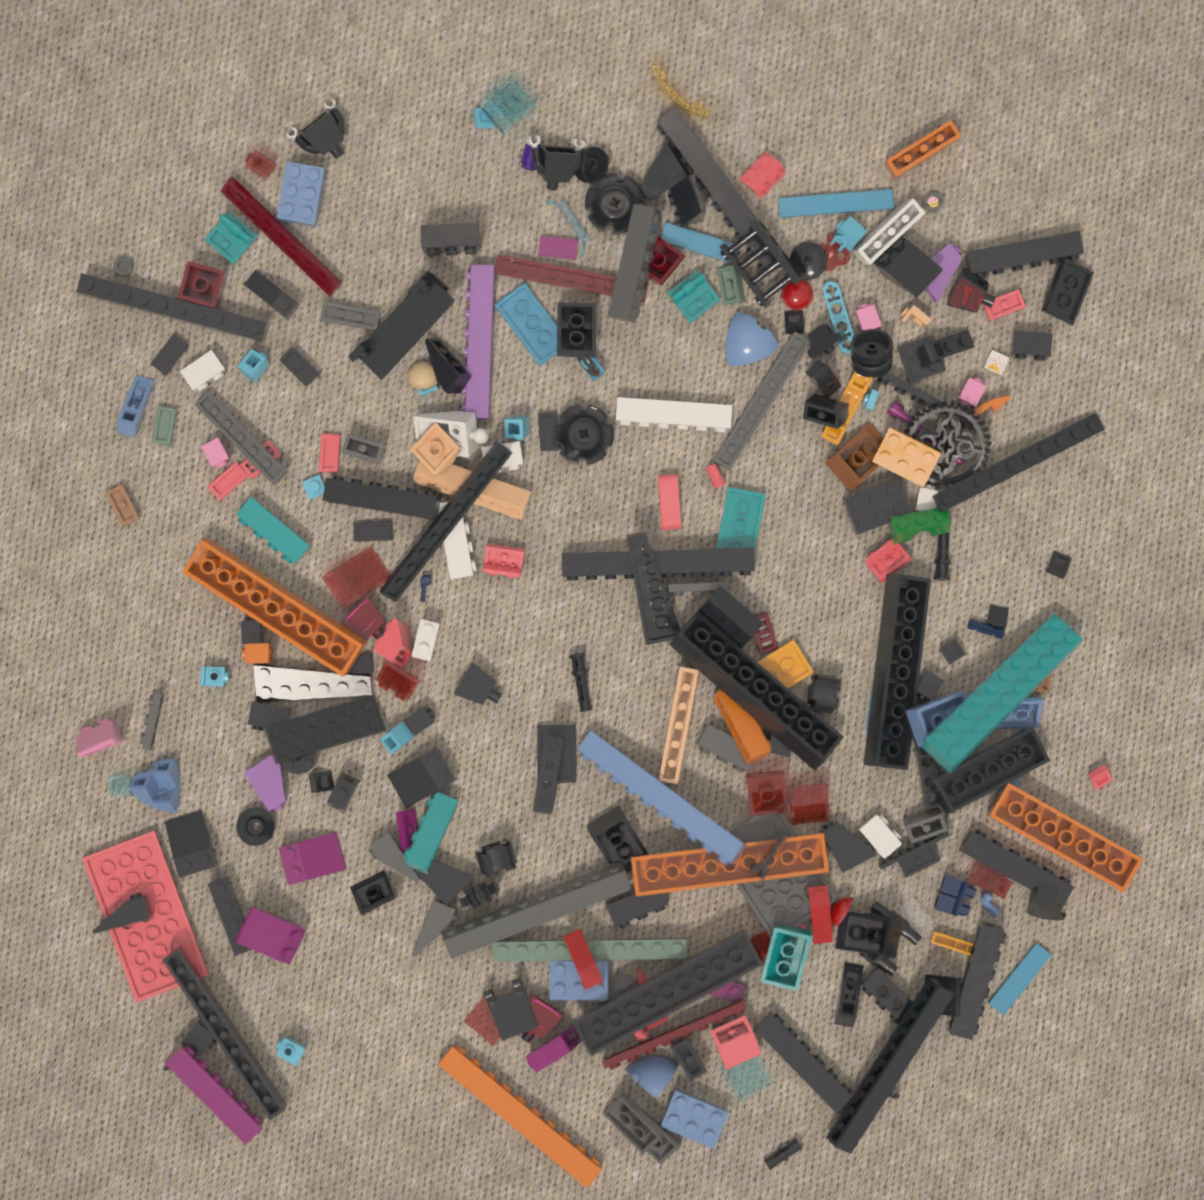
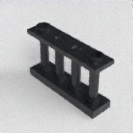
(769, 245)
(548, 774)

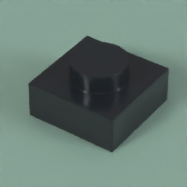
(952, 651)

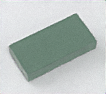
(164, 425)

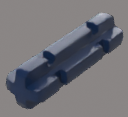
(985, 628)

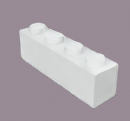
(888, 231)
(459, 550)

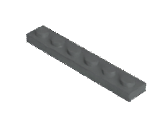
(241, 438)

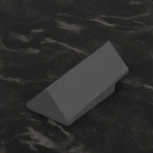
(641, 1128)

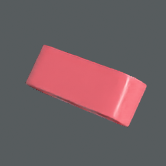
(669, 501)

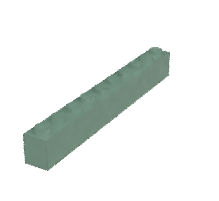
(601, 949)

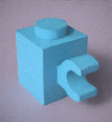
(848, 234)

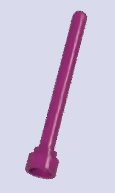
(897, 411)

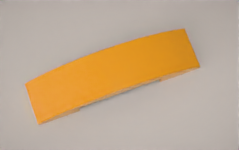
(853, 395)

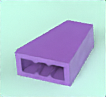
(948, 260)
(268, 783)

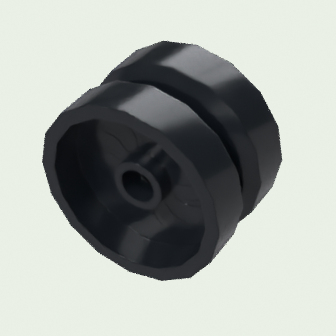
(871, 353)

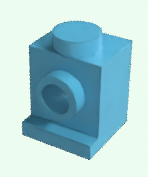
(253, 359)
(206, 680)

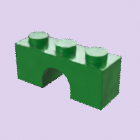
(906, 526)

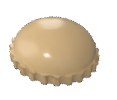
(422, 375)

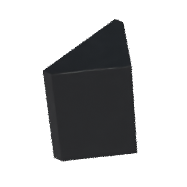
(373, 892)

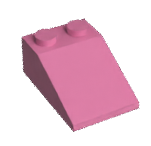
(98, 738)

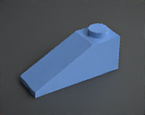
(134, 406)

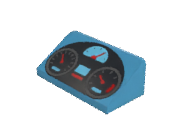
(592, 367)

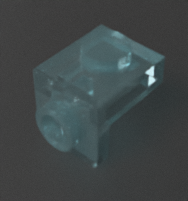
(119, 785)

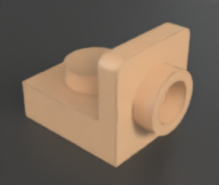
(919, 317)

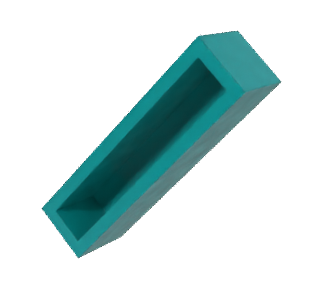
(273, 530)
(431, 832)

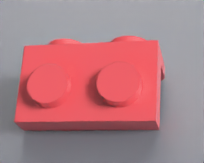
(763, 174)
(503, 560)
(887, 560)

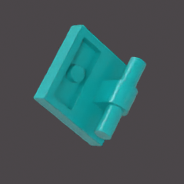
(231, 237)
(693, 296)

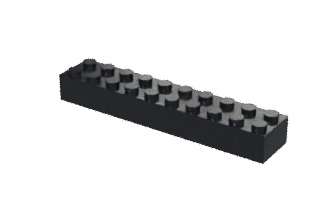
(897, 671)
(756, 690)
(667, 992)

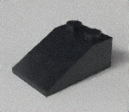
(687, 202)
(907, 267)
(576, 330)
(421, 777)
(616, 838)
(190, 844)
(869, 934)

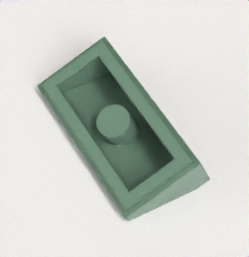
(731, 285)

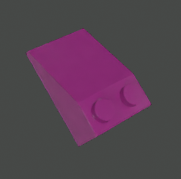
(312, 858)
(270, 935)

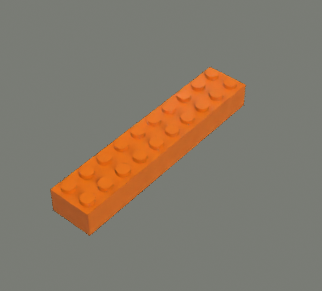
(275, 606)
(703, 869)

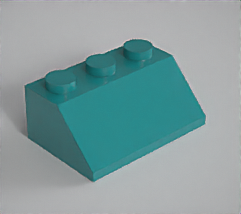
(786, 957)

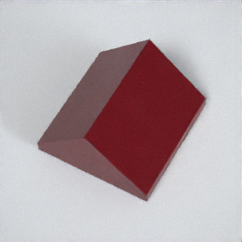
(664, 261)

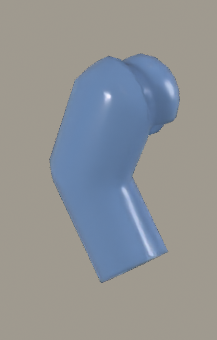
(988, 905)

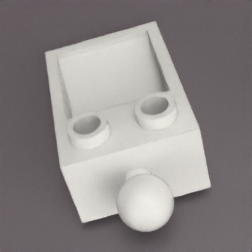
(458, 425)

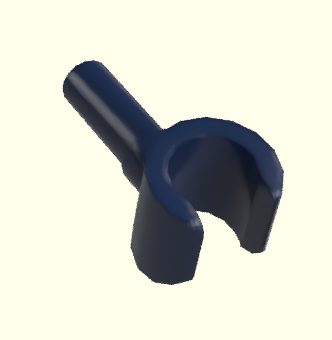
(424, 581)

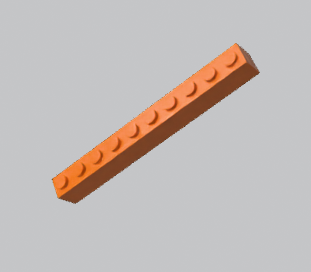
(520, 1116)

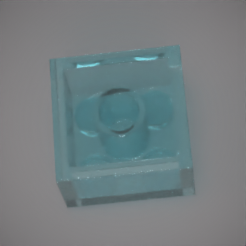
(507, 106)

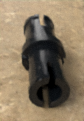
(782, 1154)

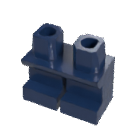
(950, 904)

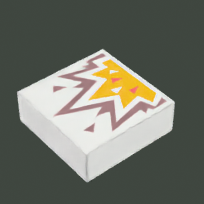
(996, 362)

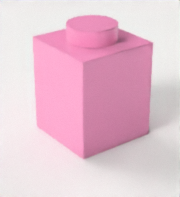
(867, 317)
(971, 392)
(216, 453)

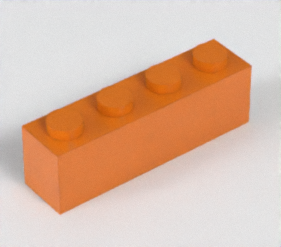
(922, 150)
(743, 728)

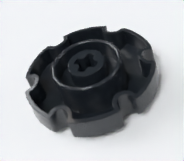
(601, 197)
(579, 420)

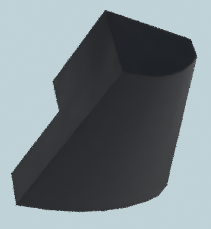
(1046, 906)

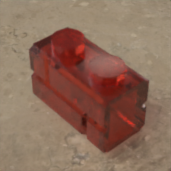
(989, 881)

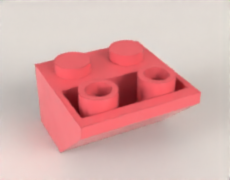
(395, 643)
(735, 1042)

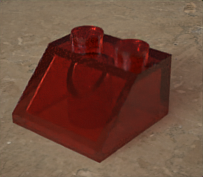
(398, 680)
(767, 792)
(808, 803)

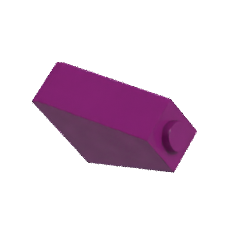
(554, 1048)

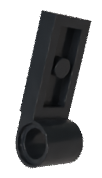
(946, 347)

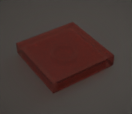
(483, 1023)

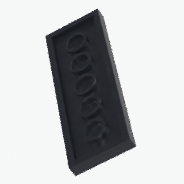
(324, 729)

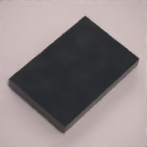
(1067, 291)
(568, 762)

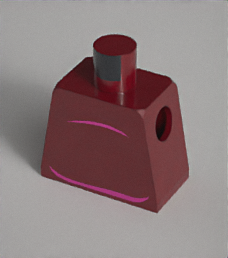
(366, 620)
(545, 1016)

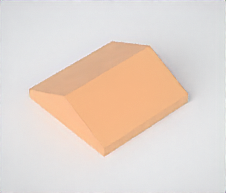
(436, 449)

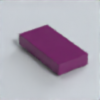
(558, 247)

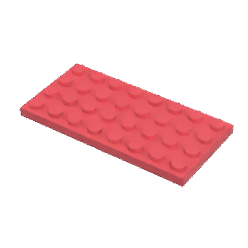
(143, 869)

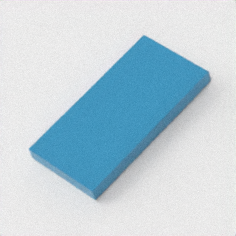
(530, 323)

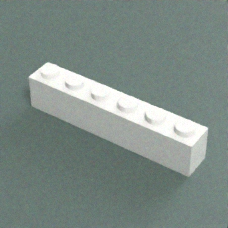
(673, 414)

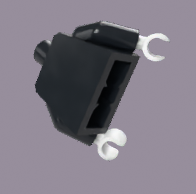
(322, 133)
(556, 162)

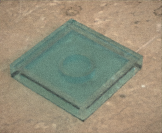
(747, 1078)

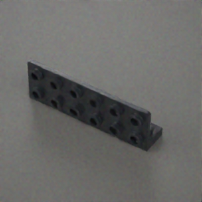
(404, 327)

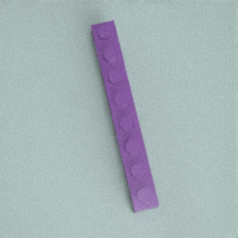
(479, 340)

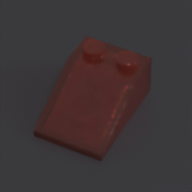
(356, 578)

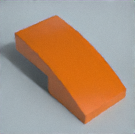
(993, 404)

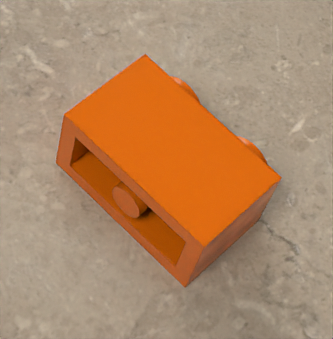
(258, 653)

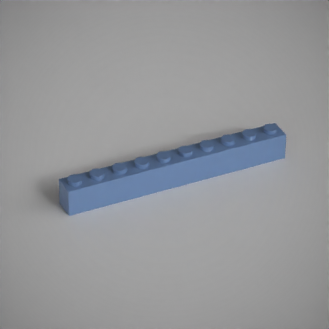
(661, 797)

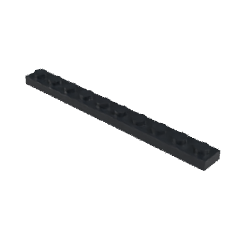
(1018, 463)
(446, 521)

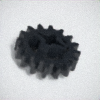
(479, 895)

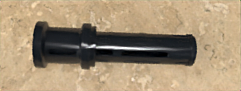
(942, 561)
(580, 672)

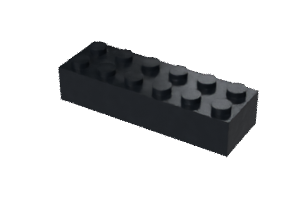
(989, 770)

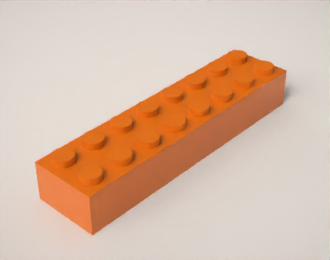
(1065, 836)

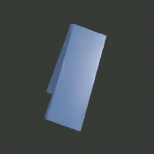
(1025, 715)

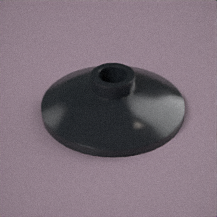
(590, 157)
(817, 262)
(245, 826)

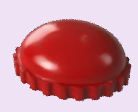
(798, 295)
(840, 910)

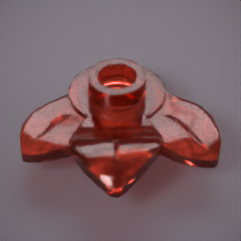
(832, 252)

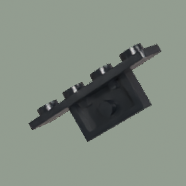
(916, 858)

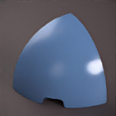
(748, 341)
(158, 786)
(653, 1072)

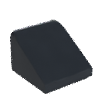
(794, 322)
(1058, 565)
(997, 616)
(321, 782)

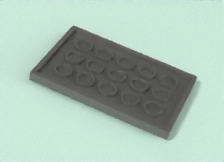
(781, 899)

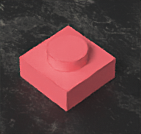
(1100, 777)

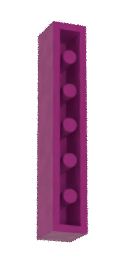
(213, 1093)

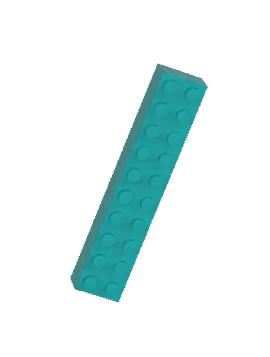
(1002, 693)

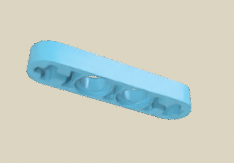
(836, 318)

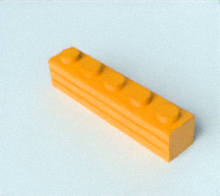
(951, 942)

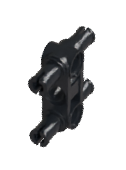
(906, 932)

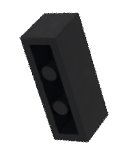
(634, 907)

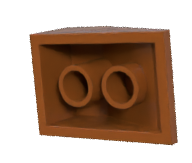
(854, 459)

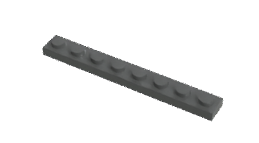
(762, 401)

